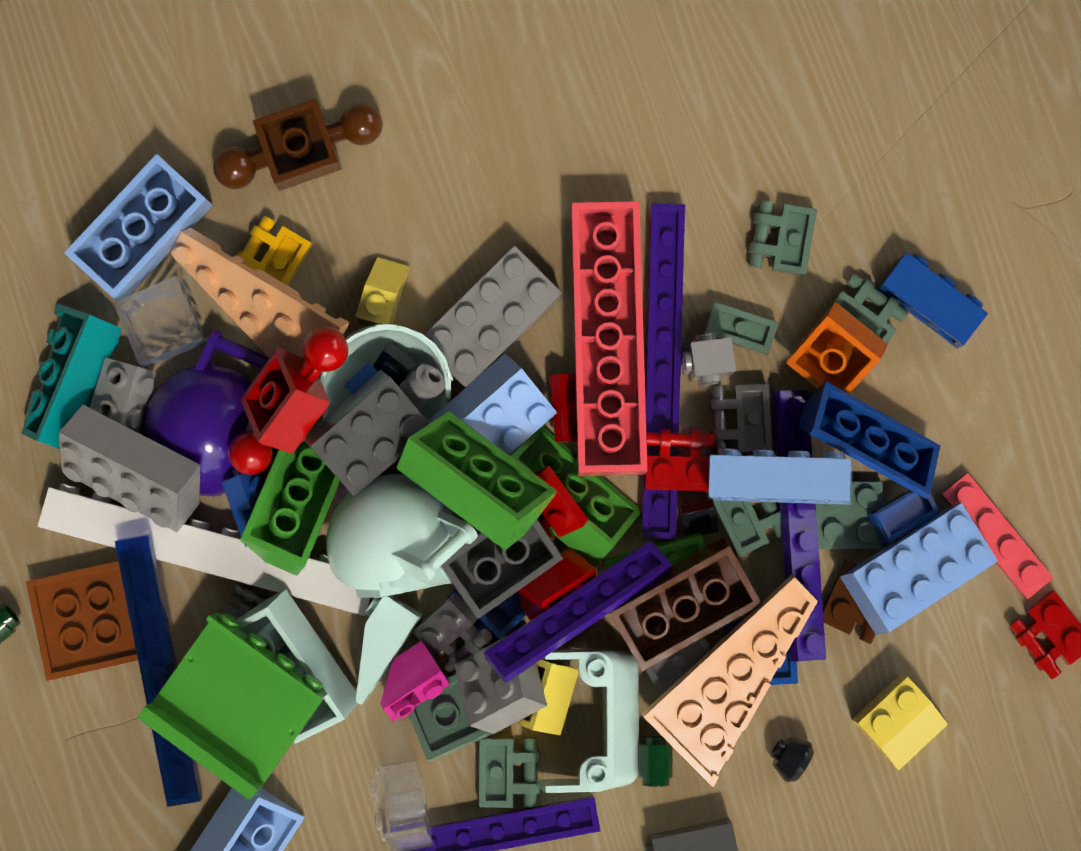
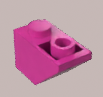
(411, 681)

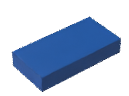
(902, 515)

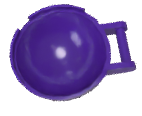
(202, 411)

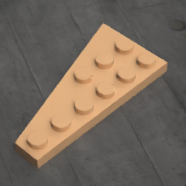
(255, 300)

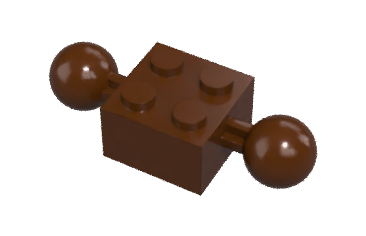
(297, 145)

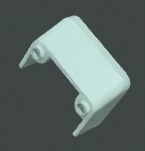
(618, 675)

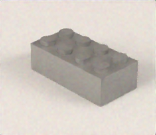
(493, 316)
(129, 468)

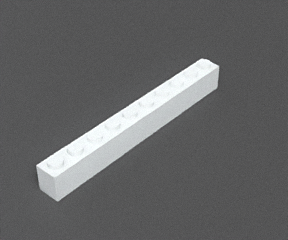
(194, 548)

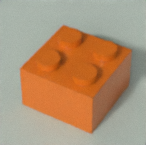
(837, 351)

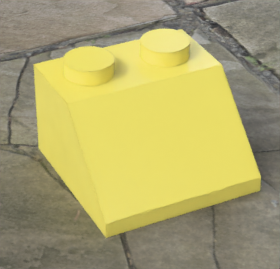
(558, 686)
(900, 721)

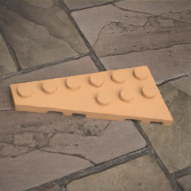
(723, 690)

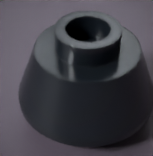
(792, 758)

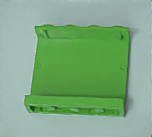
(234, 705)

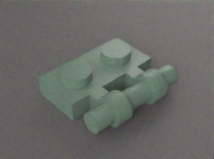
(792, 242)
(876, 323)
(743, 525)
(496, 772)

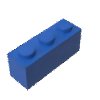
(933, 299)

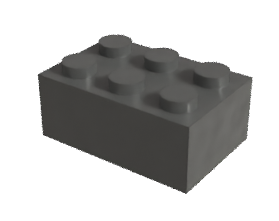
(366, 432)
(489, 574)

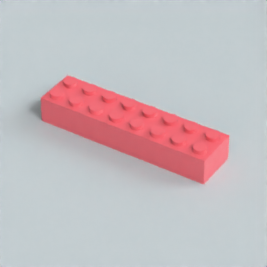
(608, 339)

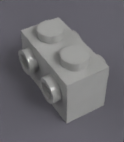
(708, 360)
(123, 393)

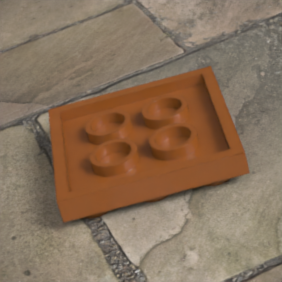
(82, 620)

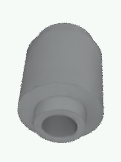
(423, 385)

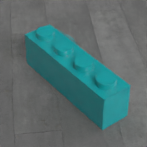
(69, 373)

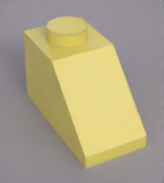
(382, 292)

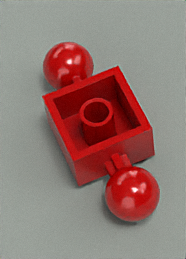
(286, 400)

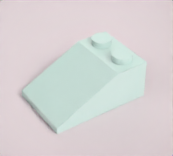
(384, 635)

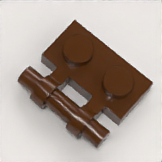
(841, 609)

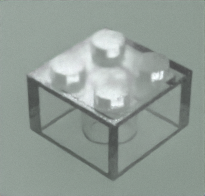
(402, 806)

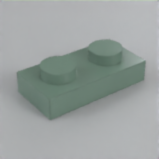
(745, 328)

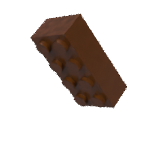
(685, 604)

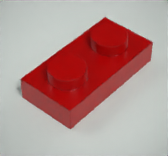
(565, 405)

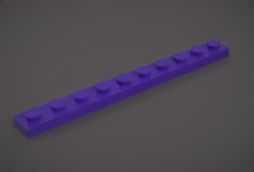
(663, 354)

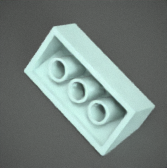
(289, 633)

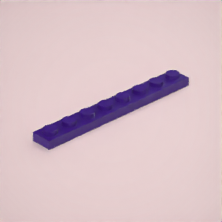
(800, 527)

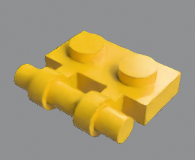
(283, 256)

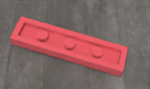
(1011, 551)

